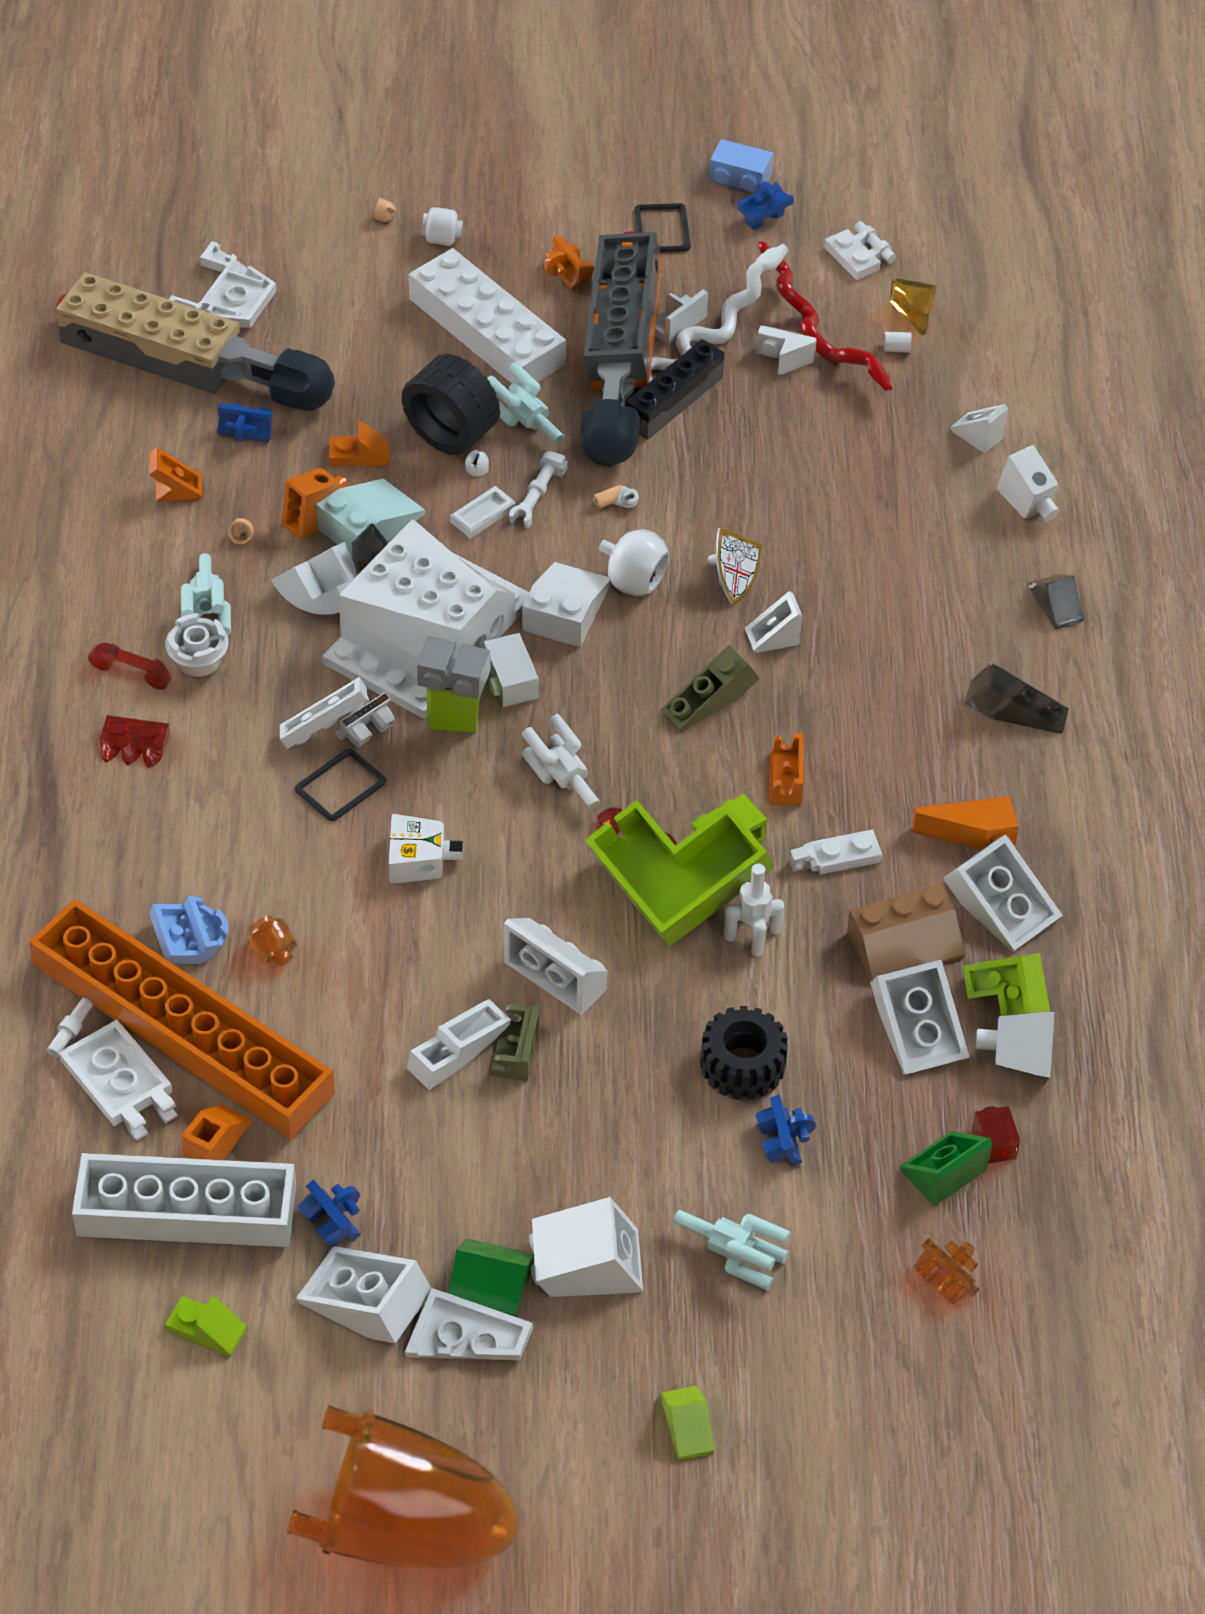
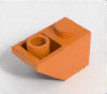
(214, 1133)

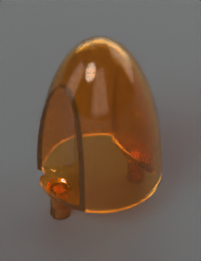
(409, 1499)

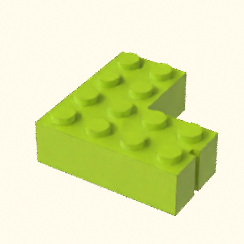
(682, 882)

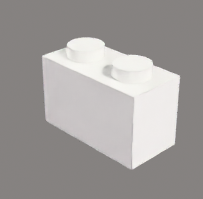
(511, 671)

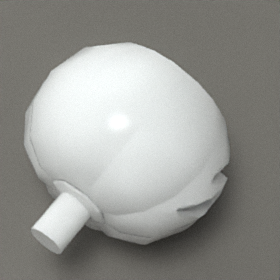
(635, 560)

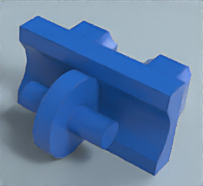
(766, 202)
(244, 422)
(789, 1127)
(319, 1202)

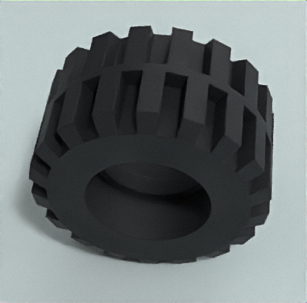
(744, 1030)

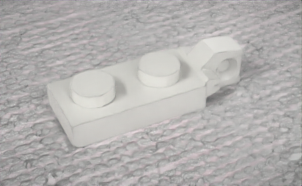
(837, 853)

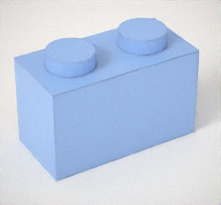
(740, 165)

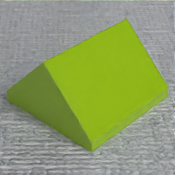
(451, 711)

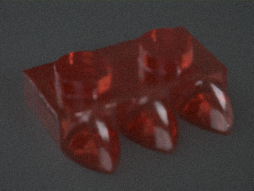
(133, 738)

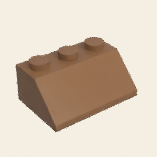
(906, 931)

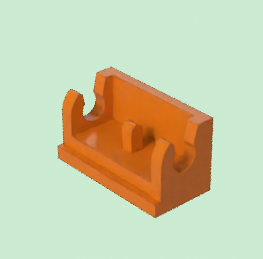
(787, 771)

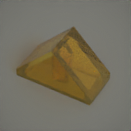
(914, 302)

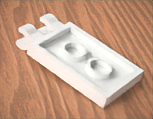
(119, 1077)

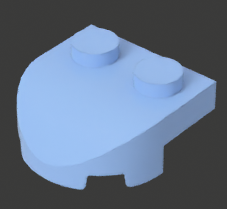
(188, 930)

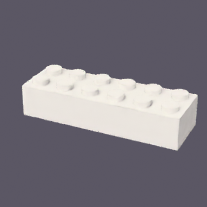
(486, 317)
(184, 1200)

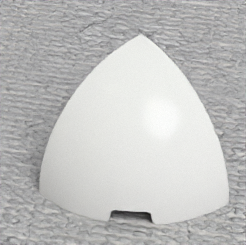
(318, 581)

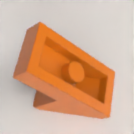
(362, 450)
(173, 478)

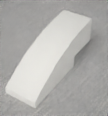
(457, 1043)

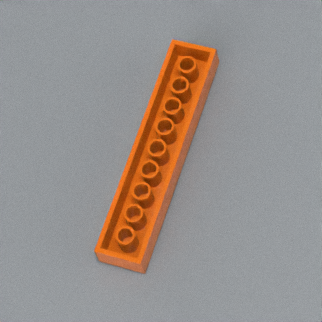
(183, 1018)

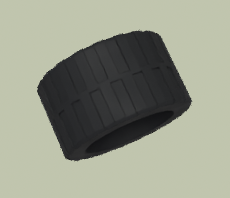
(450, 404)

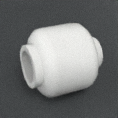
(441, 226)

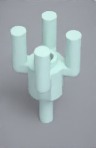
(524, 404)
(206, 595)
(740, 1244)

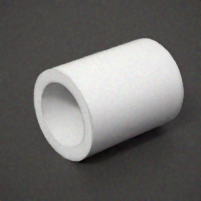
(897, 342)

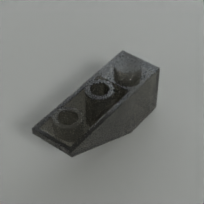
(1014, 701)

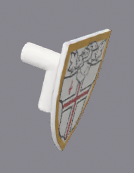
(736, 563)

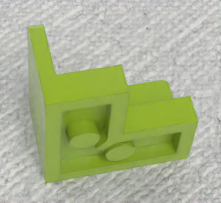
(1016, 981)

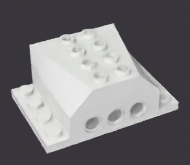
(404, 597)

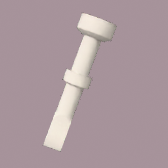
(551, 464)

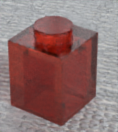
(1001, 1129)

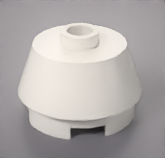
(197, 645)

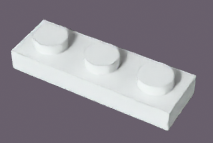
(323, 713)

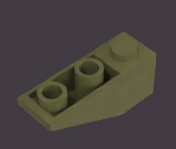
(711, 690)

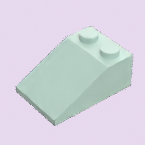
(354, 507)

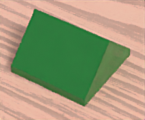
(948, 1164)
(491, 1275)

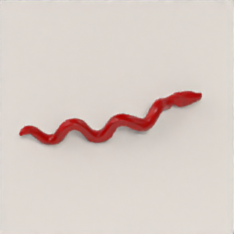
(811, 322)

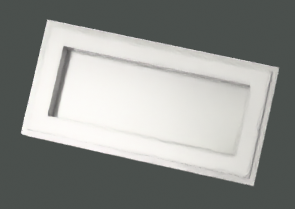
(482, 512)

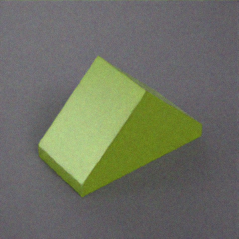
(688, 1422)

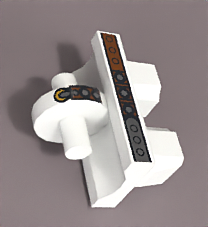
(354, 725)

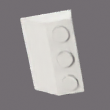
(553, 964)

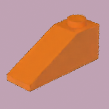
(968, 822)

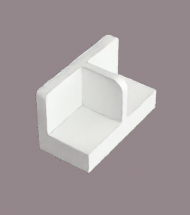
(680, 314)

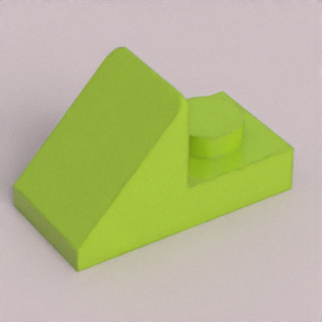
(207, 1325)

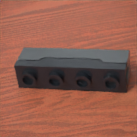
(677, 387)

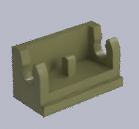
(517, 1043)

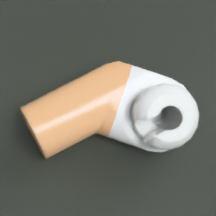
(618, 496)

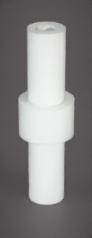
(69, 1027)

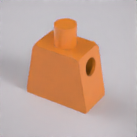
(301, 497)

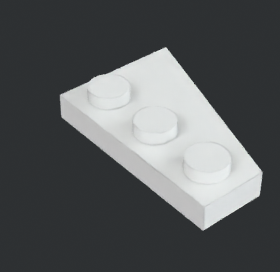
(466, 1330)

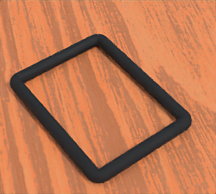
(687, 246)
(332, 817)

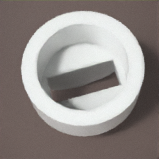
(482, 463)

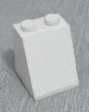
(586, 1251)

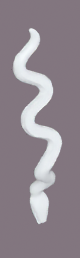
(765, 262)

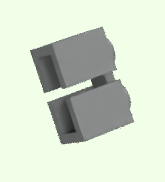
(463, 675)

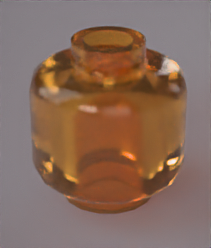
(272, 941)

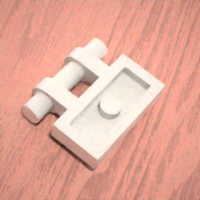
(852, 253)

